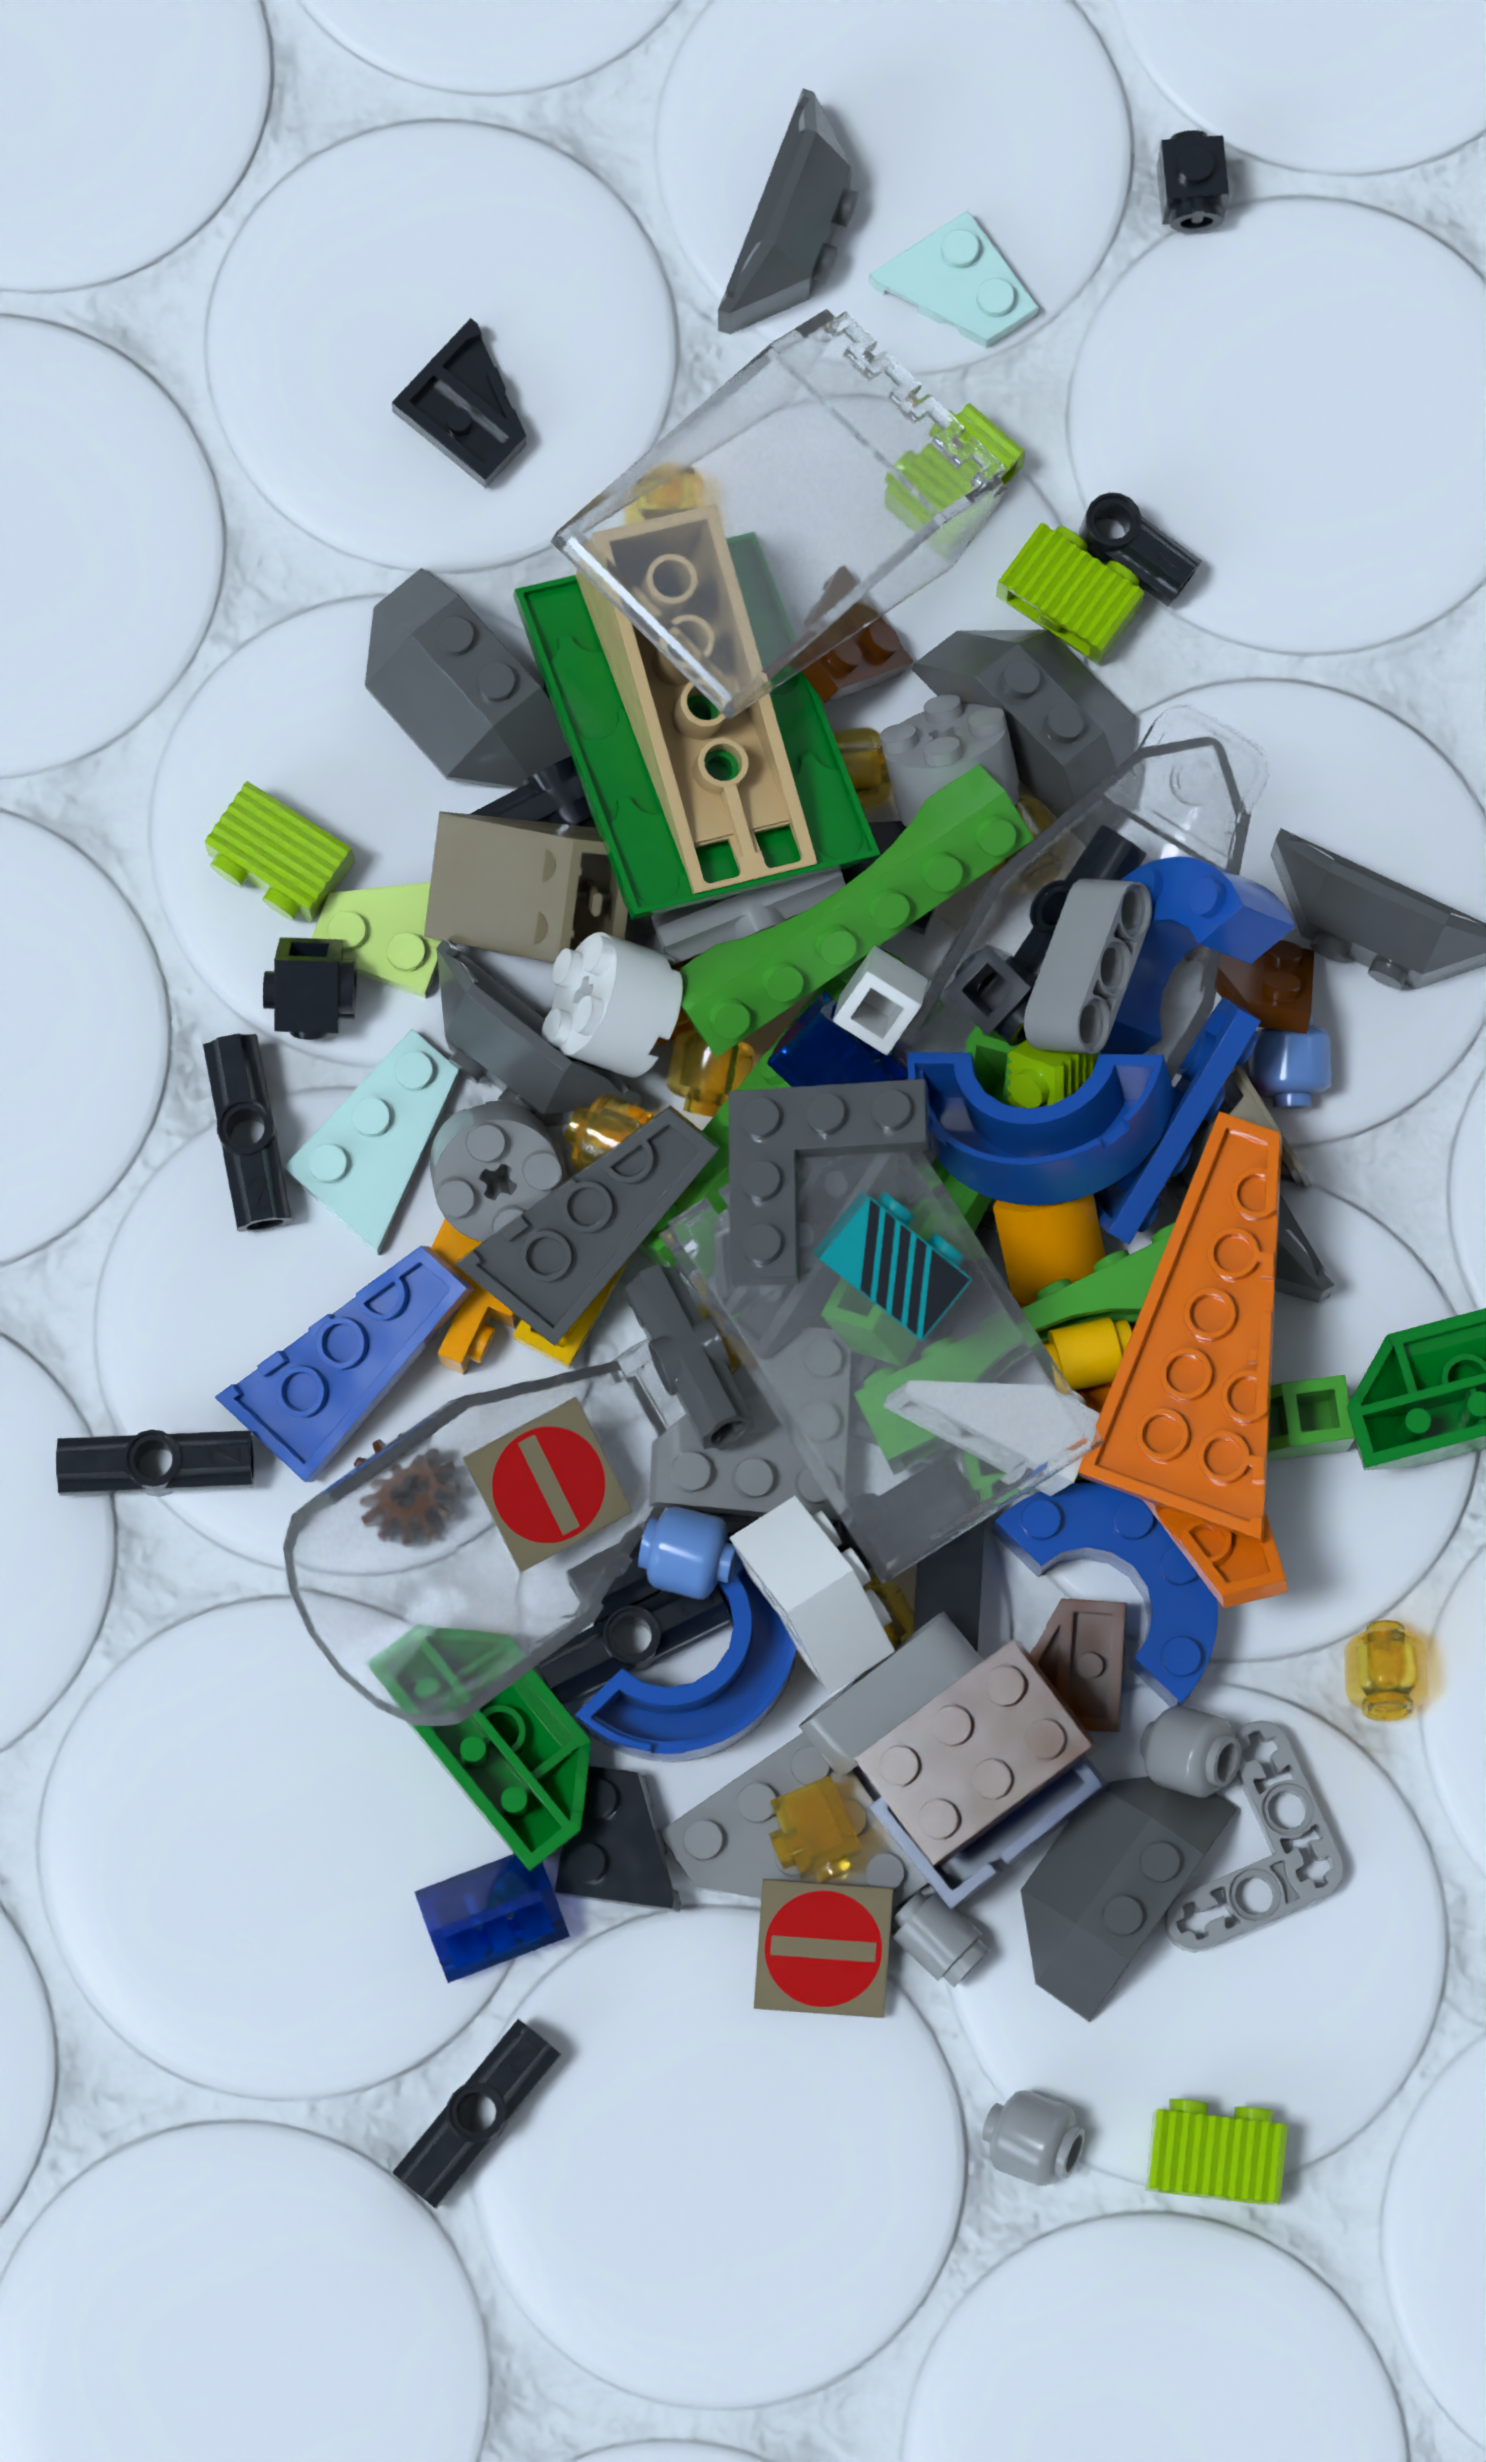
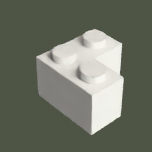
(816, 1592)

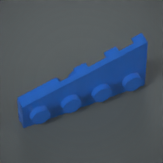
(1221, 1044)
(337, 1373)

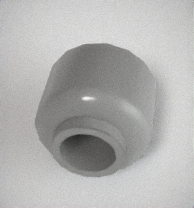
(1190, 1751)
(1033, 2138)

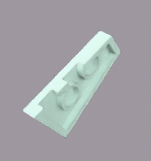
(373, 1142)

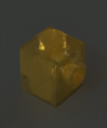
(814, 1831)

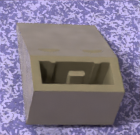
(520, 886)

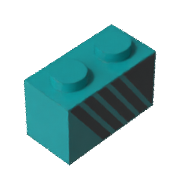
(893, 1264)

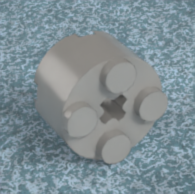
(943, 745)
(485, 1140)

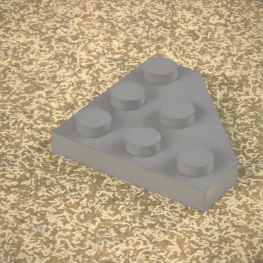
(737, 1480)
(727, 1841)

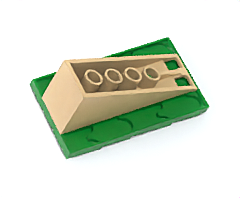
(674, 785)

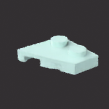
(960, 282)

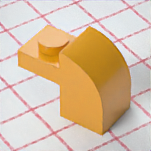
(469, 1332)

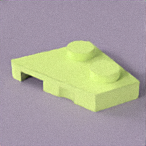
(384, 934)

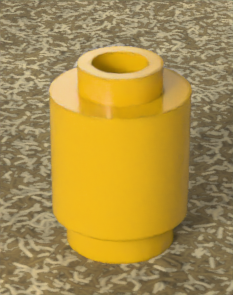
(1089, 1351)

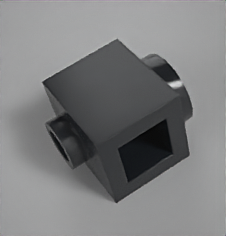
(1192, 181)
(310, 987)
(993, 993)

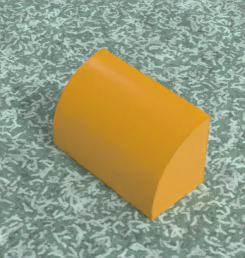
(1048, 1243)

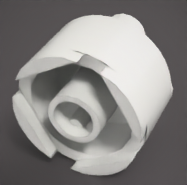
(612, 1003)

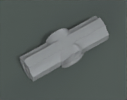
(696, 928)

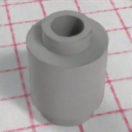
(939, 1938)

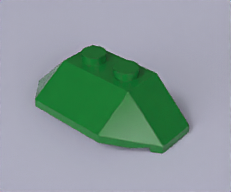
(1423, 1395)
(519, 1767)

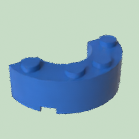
(1191, 908)
(1047, 1150)
(1122, 1531)
(714, 1710)

